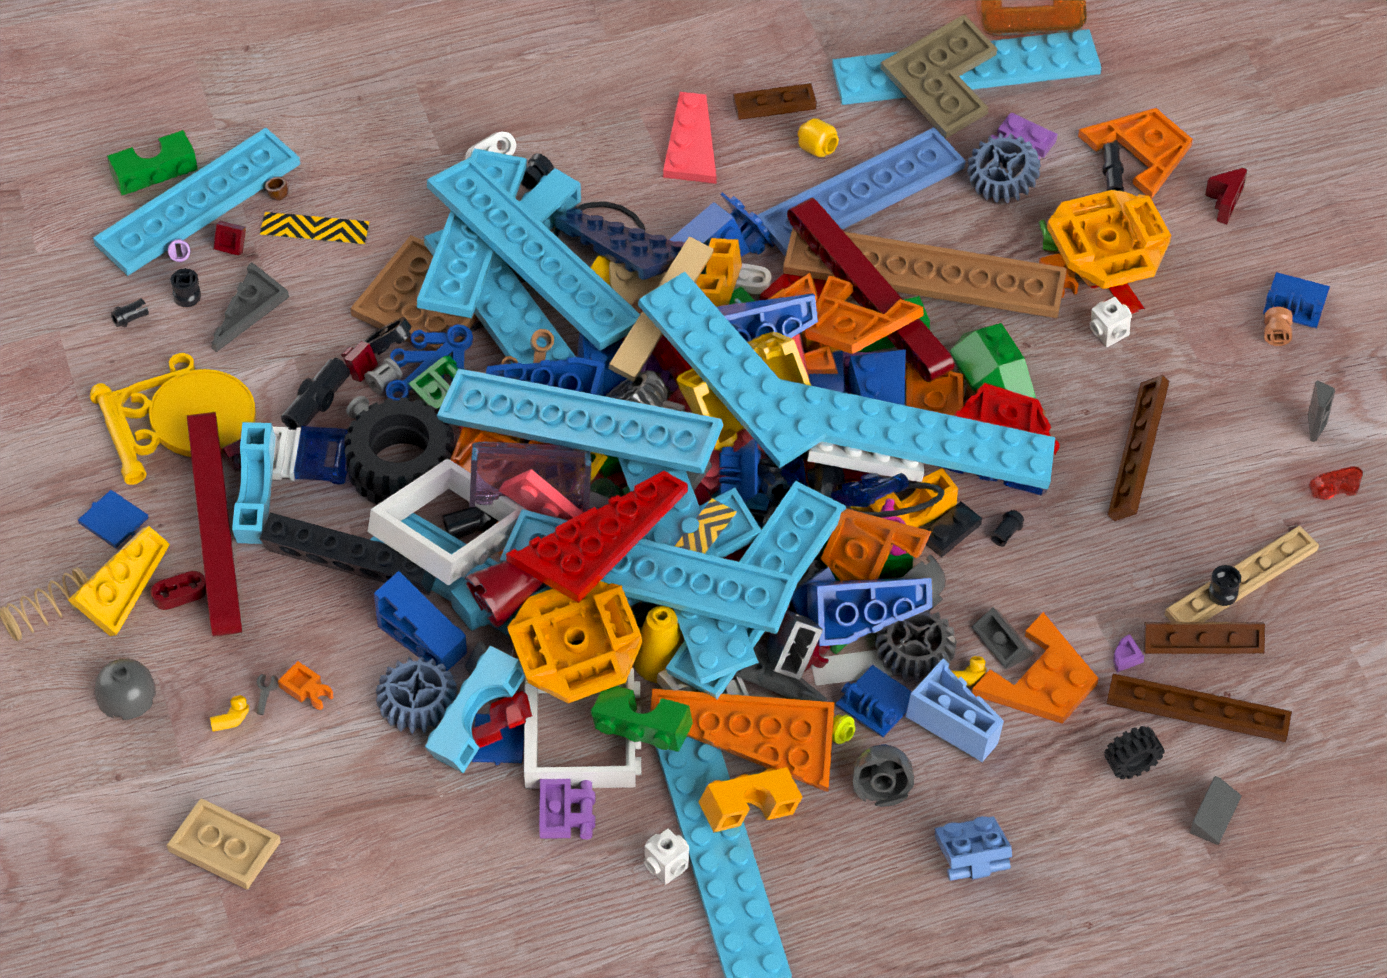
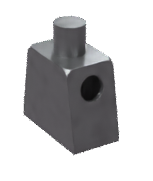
(794, 640)

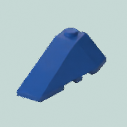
(780, 315)
(571, 374)
(864, 606)

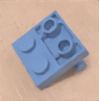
(974, 848)

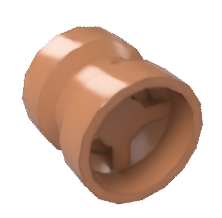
(1278, 326)

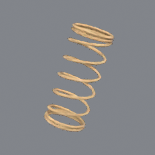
(11, 624)

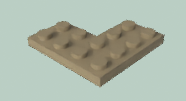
(931, 72)

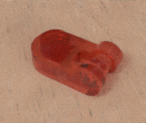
(1336, 482)

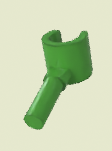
(1048, 243)

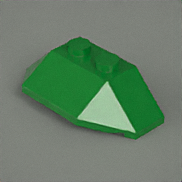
(993, 359)

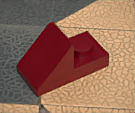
(1226, 190)

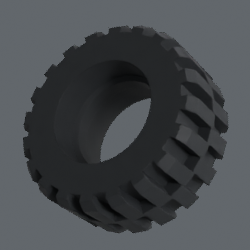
(390, 425)

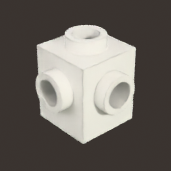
(1110, 321)
(666, 856)

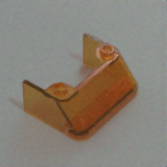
(1060, 17)

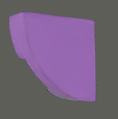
(1127, 654)

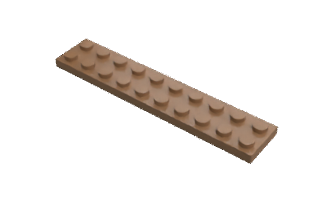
(947, 274)

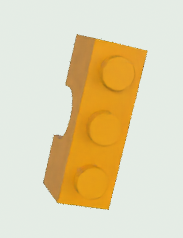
(721, 271)
(920, 496)
(770, 791)

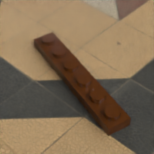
(1138, 448)
(1199, 707)

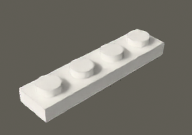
(865, 461)

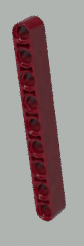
(869, 286)
(214, 524)

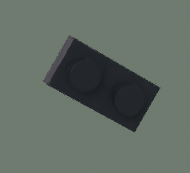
(952, 528)

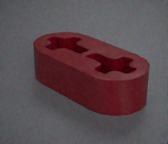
(179, 590)

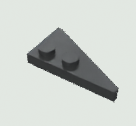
(253, 301)
(764, 676)

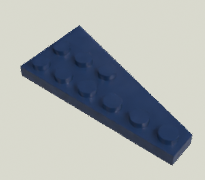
(621, 244)

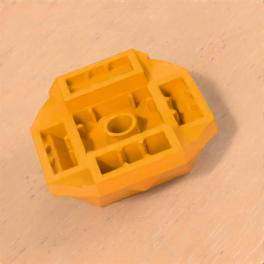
(1110, 237)
(550, 624)

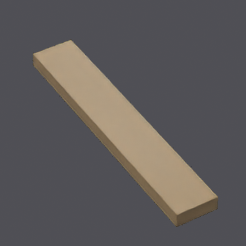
(644, 334)
(1254, 571)

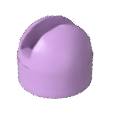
(185, 249)

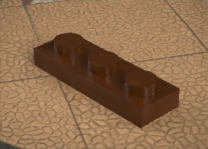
(774, 101)

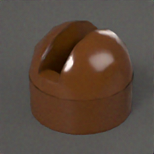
(277, 188)

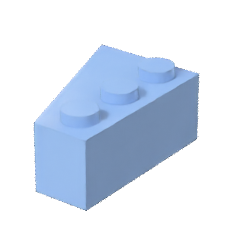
(954, 713)

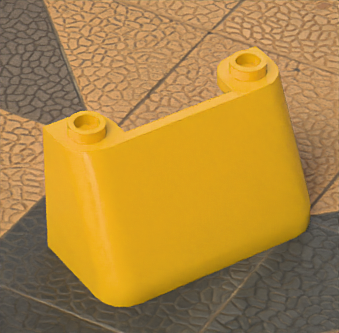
(775, 350)

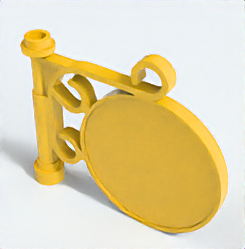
(179, 395)

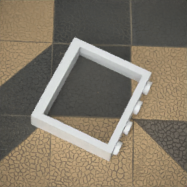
(387, 525)
(599, 775)

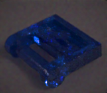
(313, 453)
(869, 489)

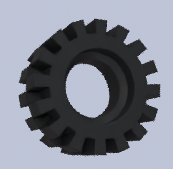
(1134, 752)

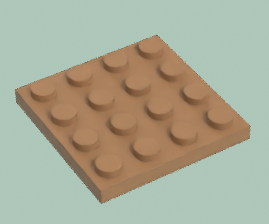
(396, 292)

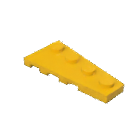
(119, 583)

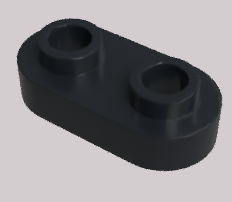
(394, 332)

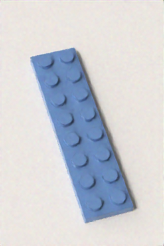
(872, 184)

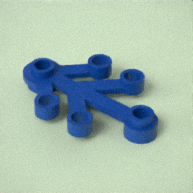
(428, 358)

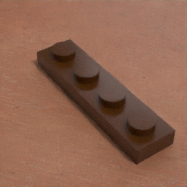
(1204, 637)

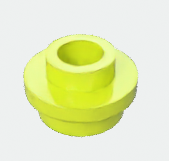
(843, 728)

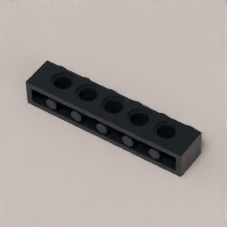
(341, 551)

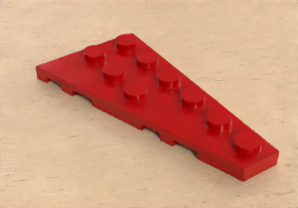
(596, 540)

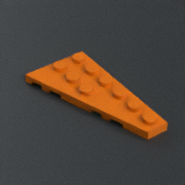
(763, 730)

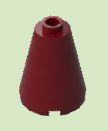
(501, 590)

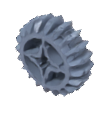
(993, 179)
(402, 686)

